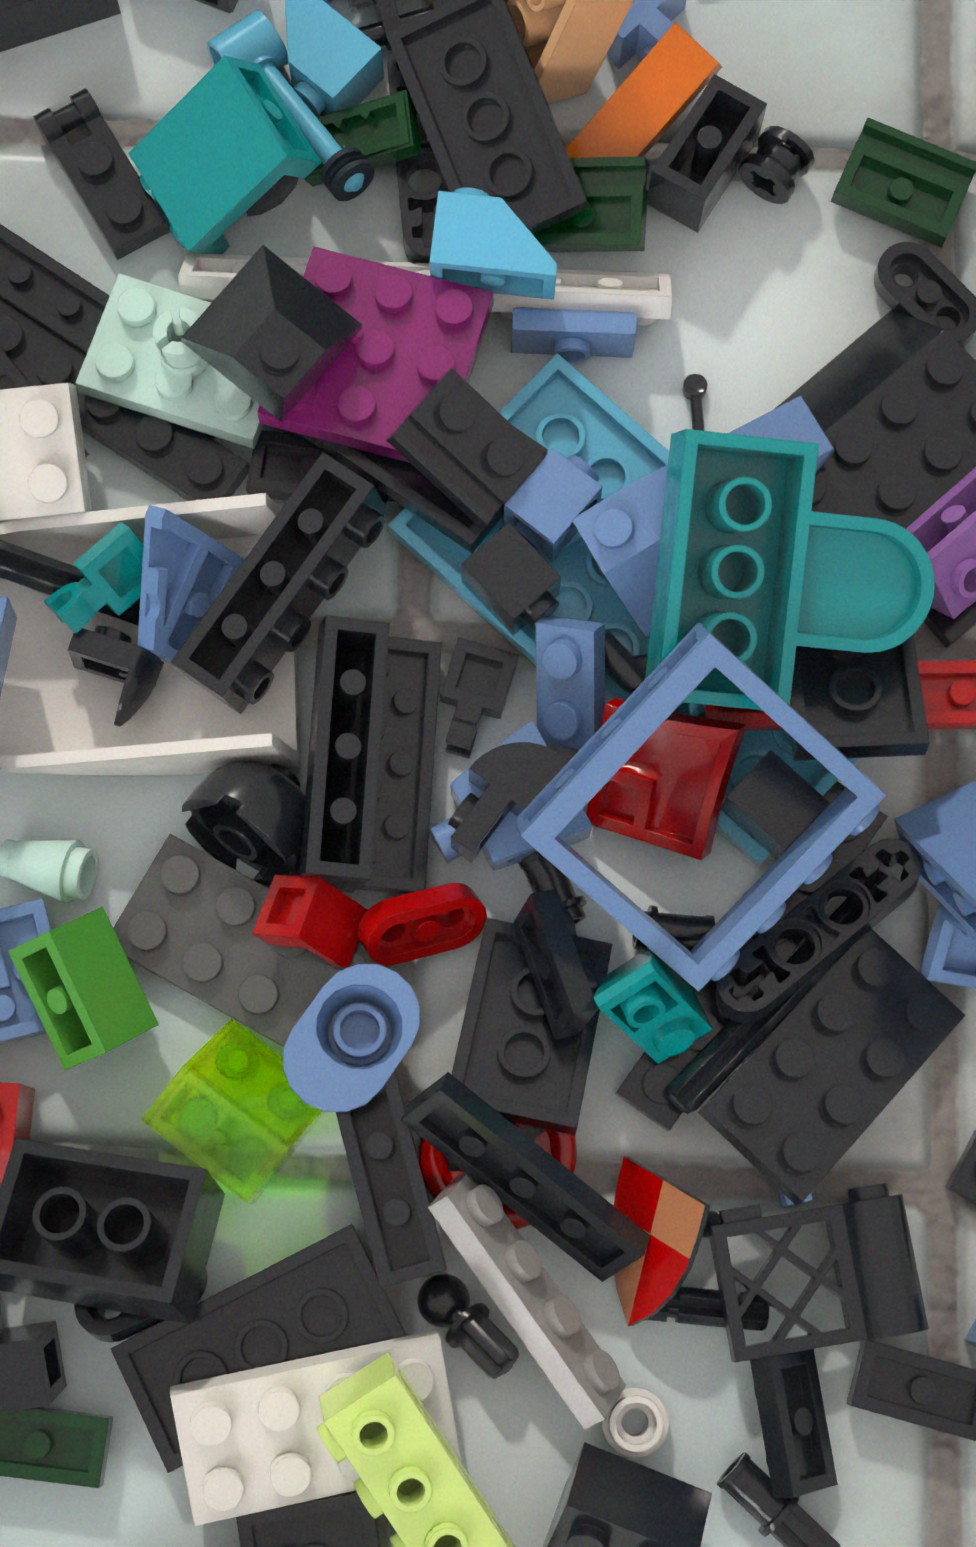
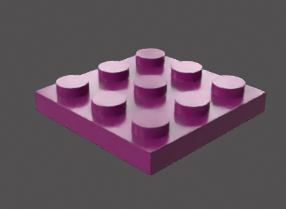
(407, 341)

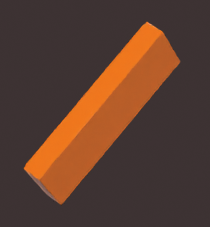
(648, 99)

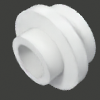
(651, 1437)

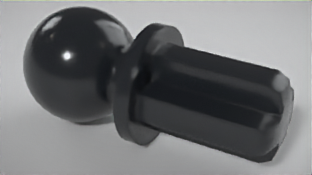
(445, 1303)

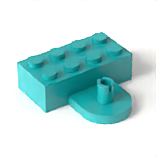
(768, 569)

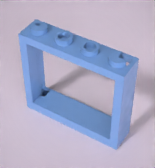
(623, 735)

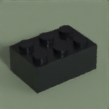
(106, 1229)

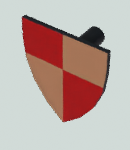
(675, 1228)

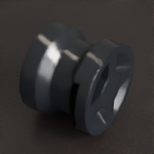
(776, 164)

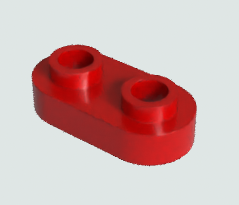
(421, 924)

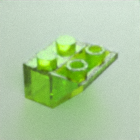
(234, 1112)

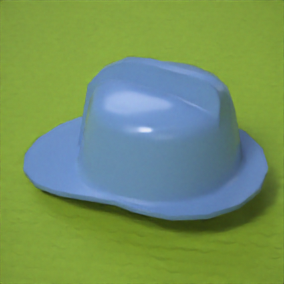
(351, 1038)

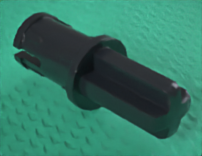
(777, 1516)

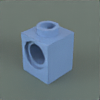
(550, 500)

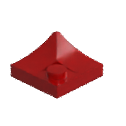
(671, 784)

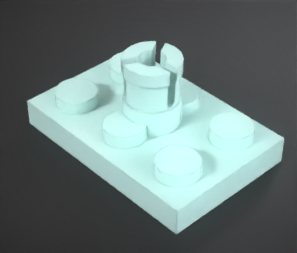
(147, 368)

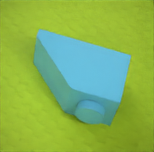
(329, 57)
(488, 247)

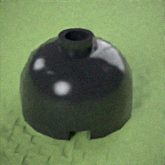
(251, 816)

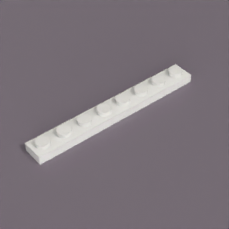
(594, 290)

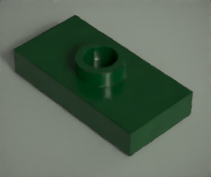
(379, 128)

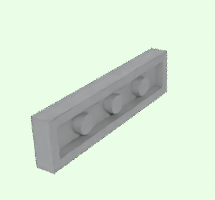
(529, 1298)

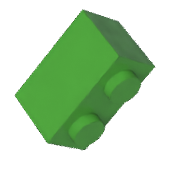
(83, 988)

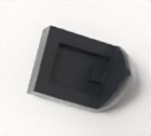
(112, 656)

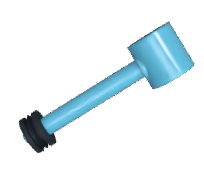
(257, 41)

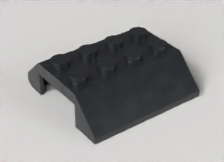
(897, 420)

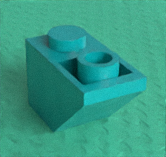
(653, 1006)

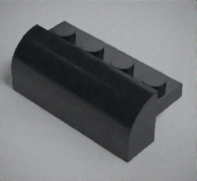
(370, 758)

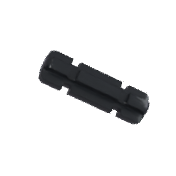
(704, 1308)

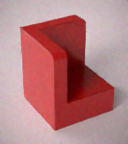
(312, 917)

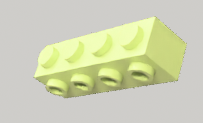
(405, 1462)

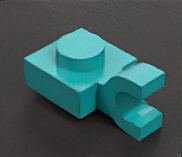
(110, 577)

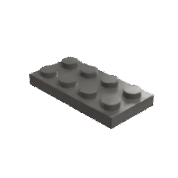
(195, 930)

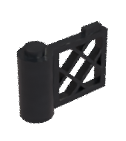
(870, 1262)

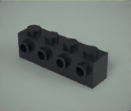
(282, 584)

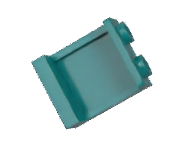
(220, 153)

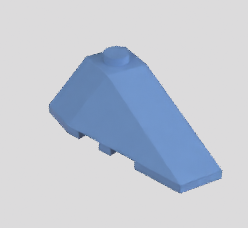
(627, 525)

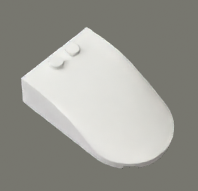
(65, 717)

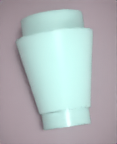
(51, 867)

